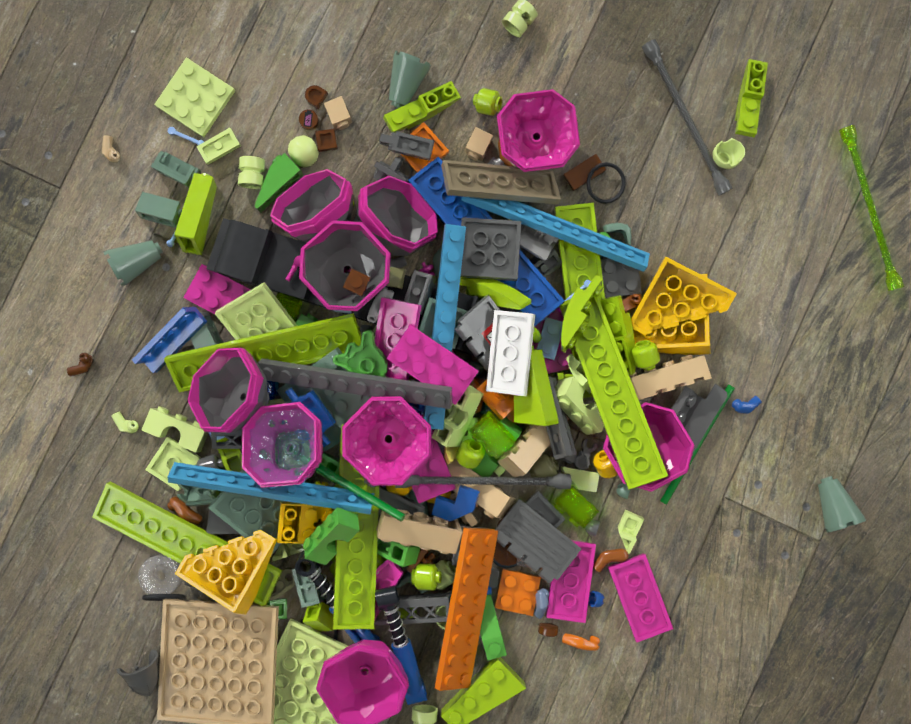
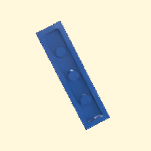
(171, 338)

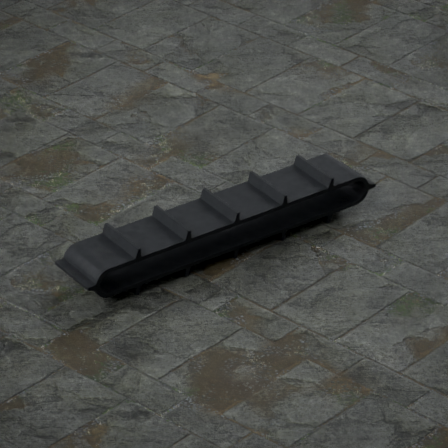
(267, 257)

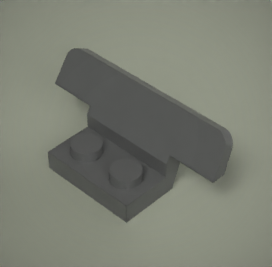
(698, 413)

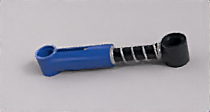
(314, 573)
(388, 602)

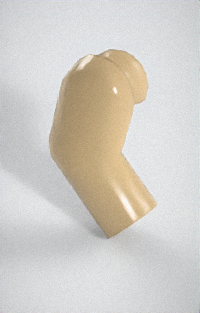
(108, 151)

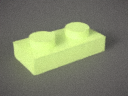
(218, 146)

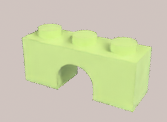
(570, 399)
(459, 420)
(160, 421)

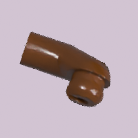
(83, 366)

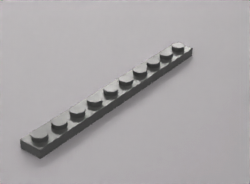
(357, 383)

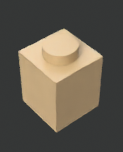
(338, 113)
(478, 144)

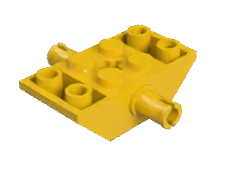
(298, 520)

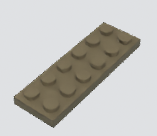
(499, 182)

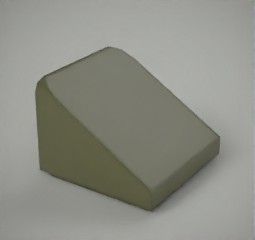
(396, 277)

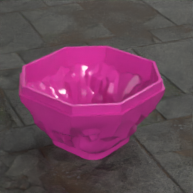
(539, 115)
(383, 461)

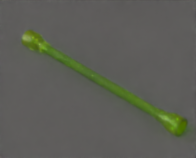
(849, 137)

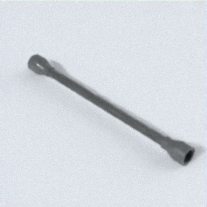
(652, 51)
(559, 481)

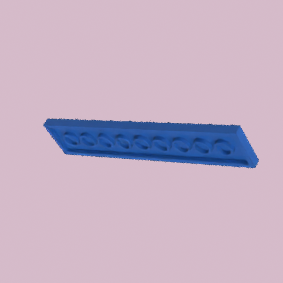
(451, 209)

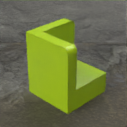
(319, 617)

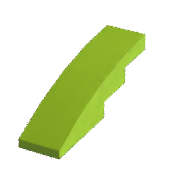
(499, 292)

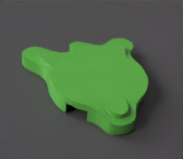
(363, 358)

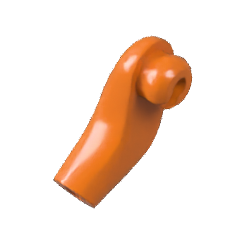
(581, 643)

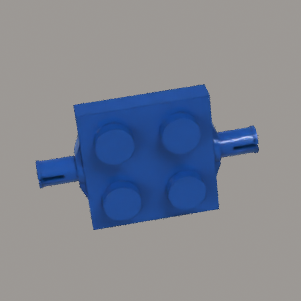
(316, 406)

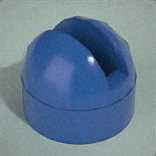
(599, 599)

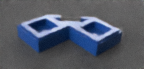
(451, 510)

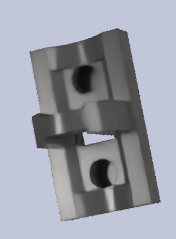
(384, 169)

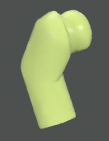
(124, 425)

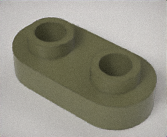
(283, 584)

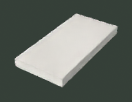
(510, 353)

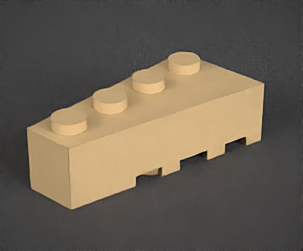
(670, 376)
(526, 450)
(490, 496)
(420, 531)

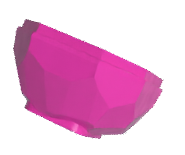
(671, 440)
(363, 695)

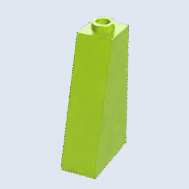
(196, 214)
(538, 405)

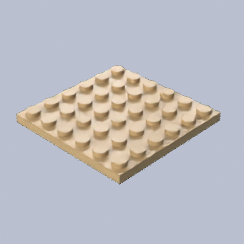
(217, 663)

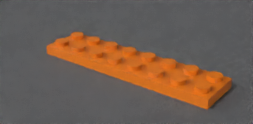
(466, 608)

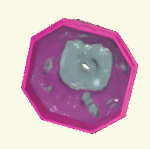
(282, 445)

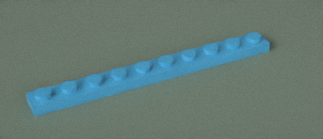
(564, 230)
(446, 303)
(243, 484)

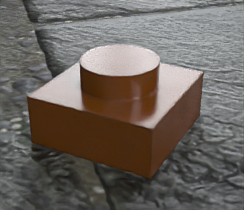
(356, 282)

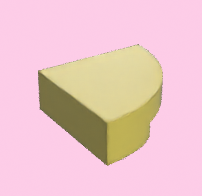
(450, 454)

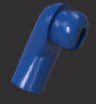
(746, 407)

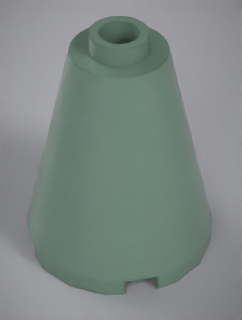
(406, 78)
(133, 259)
(837, 506)

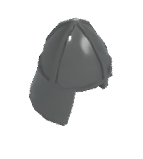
(143, 679)

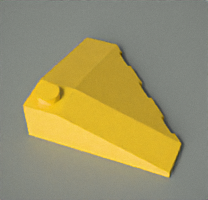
(678, 296)
(684, 339)
(230, 572)

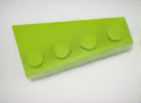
(488, 689)

